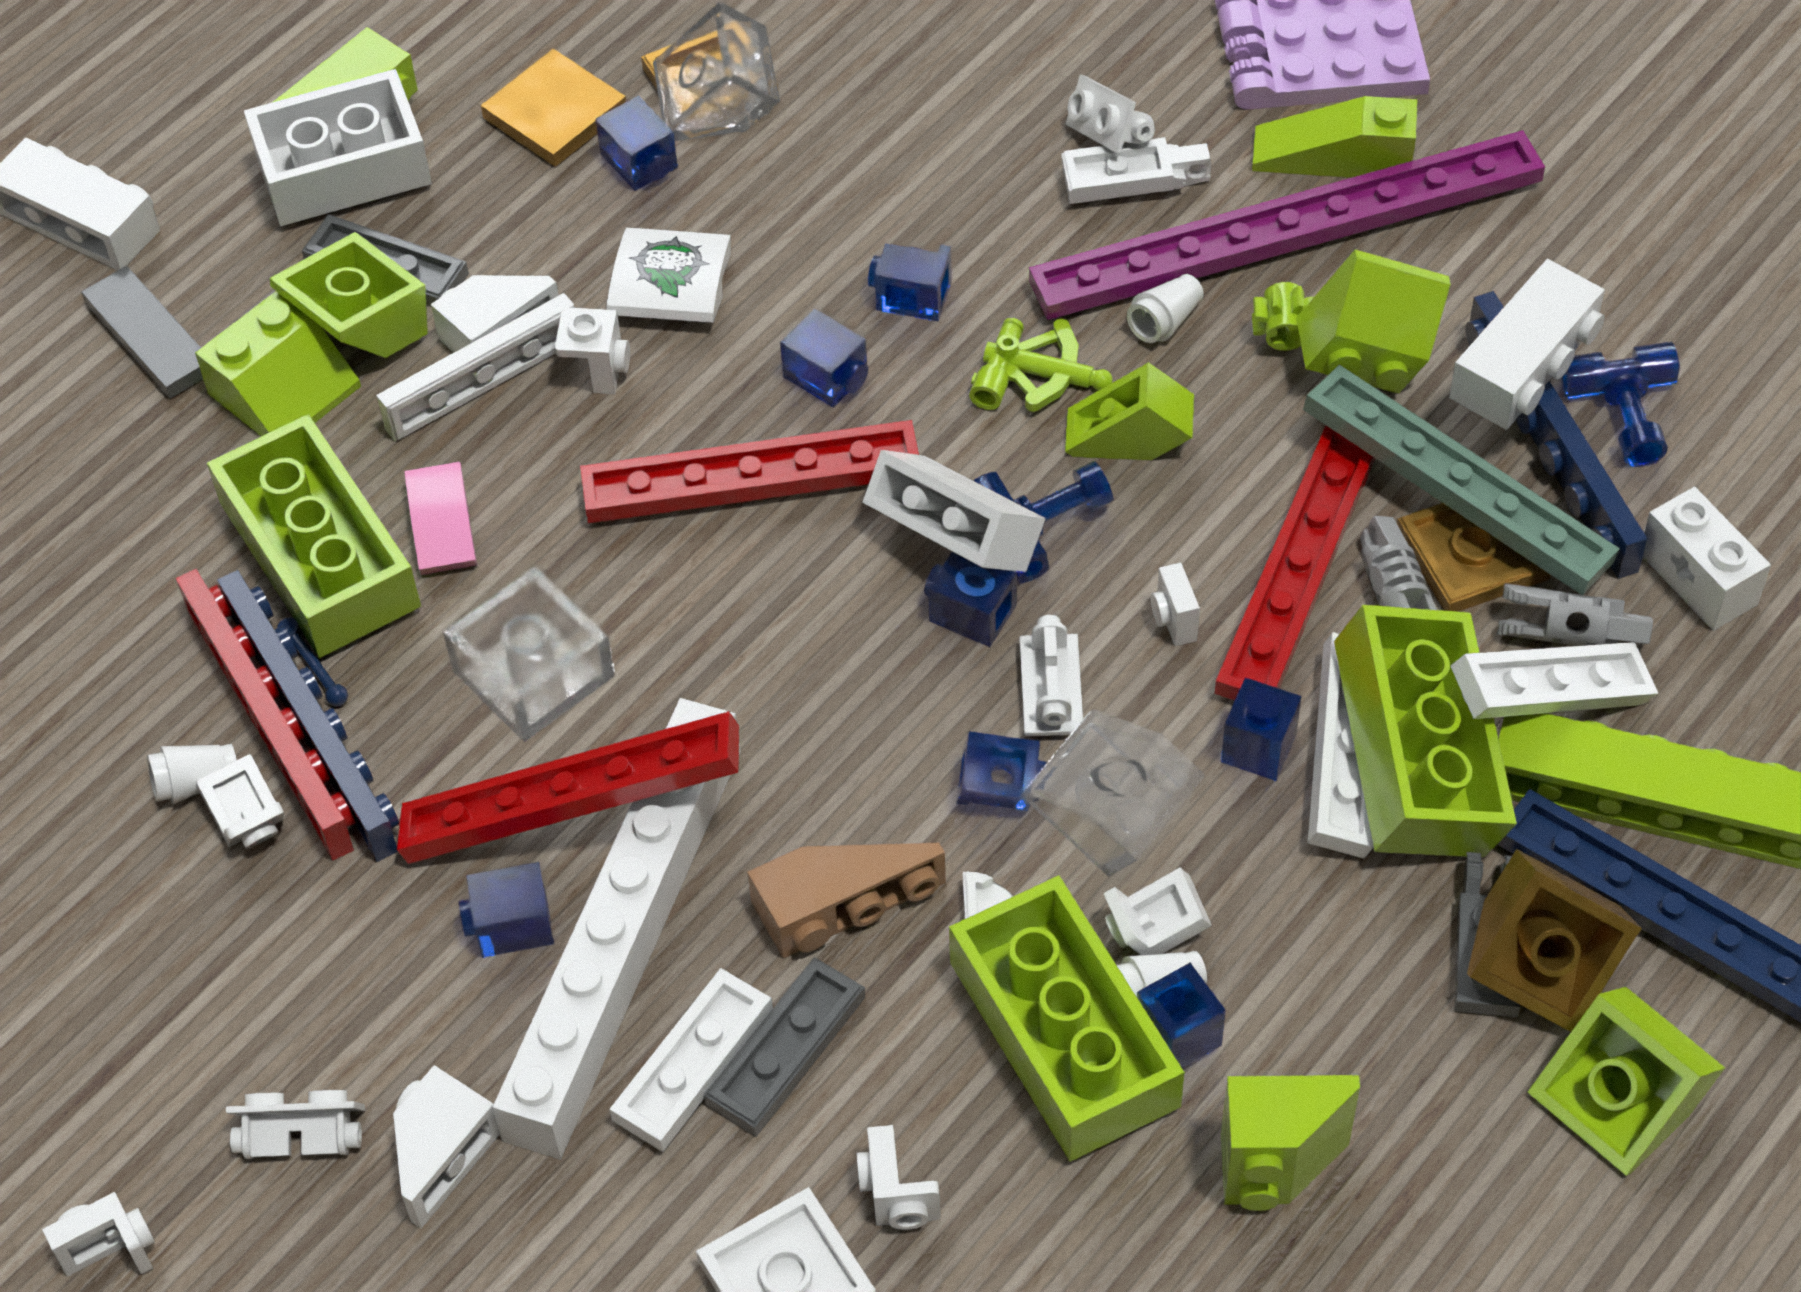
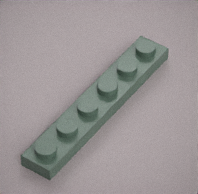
(1461, 479)

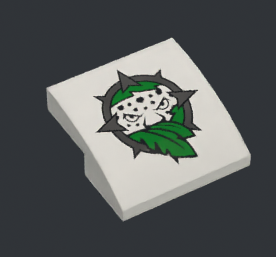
(669, 274)

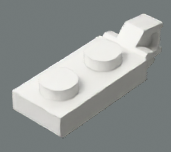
(1137, 170)

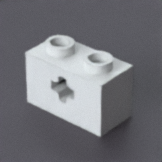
(1704, 558)

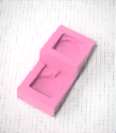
(440, 518)

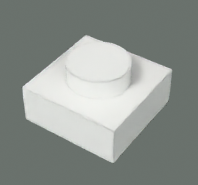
(1176, 605)

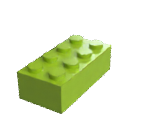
(314, 535)
(1422, 760)
(1065, 1018)

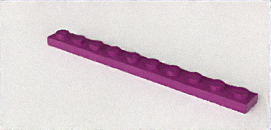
(1286, 224)

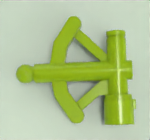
(1009, 359)

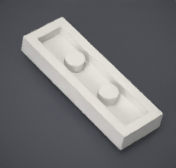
(690, 1059)

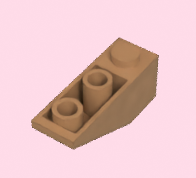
(832, 888)

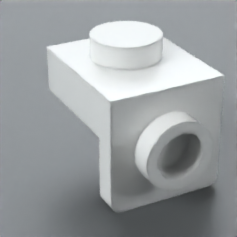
(597, 337)
(241, 803)
(1157, 915)
(895, 1204)
(96, 1231)

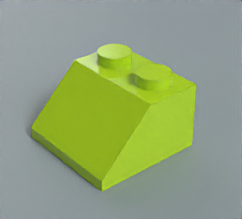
(358, 296)
(1374, 320)
(275, 367)
(1625, 1078)
(1282, 1134)

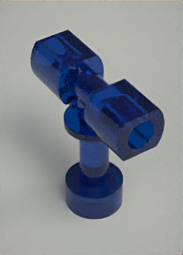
(1623, 385)
(1089, 488)

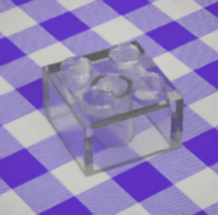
(529, 653)

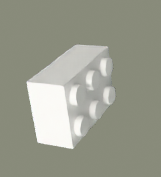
(338, 147)

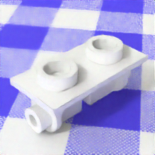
(1107, 116)
(1050, 679)
(269, 1124)

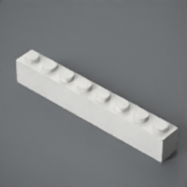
(604, 961)

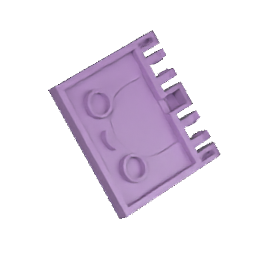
(1321, 50)

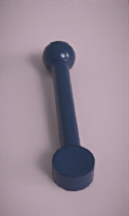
(335, 693)

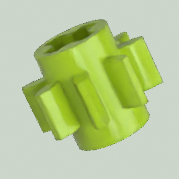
(1277, 315)

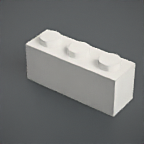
(76, 204)
(1528, 344)
(953, 511)

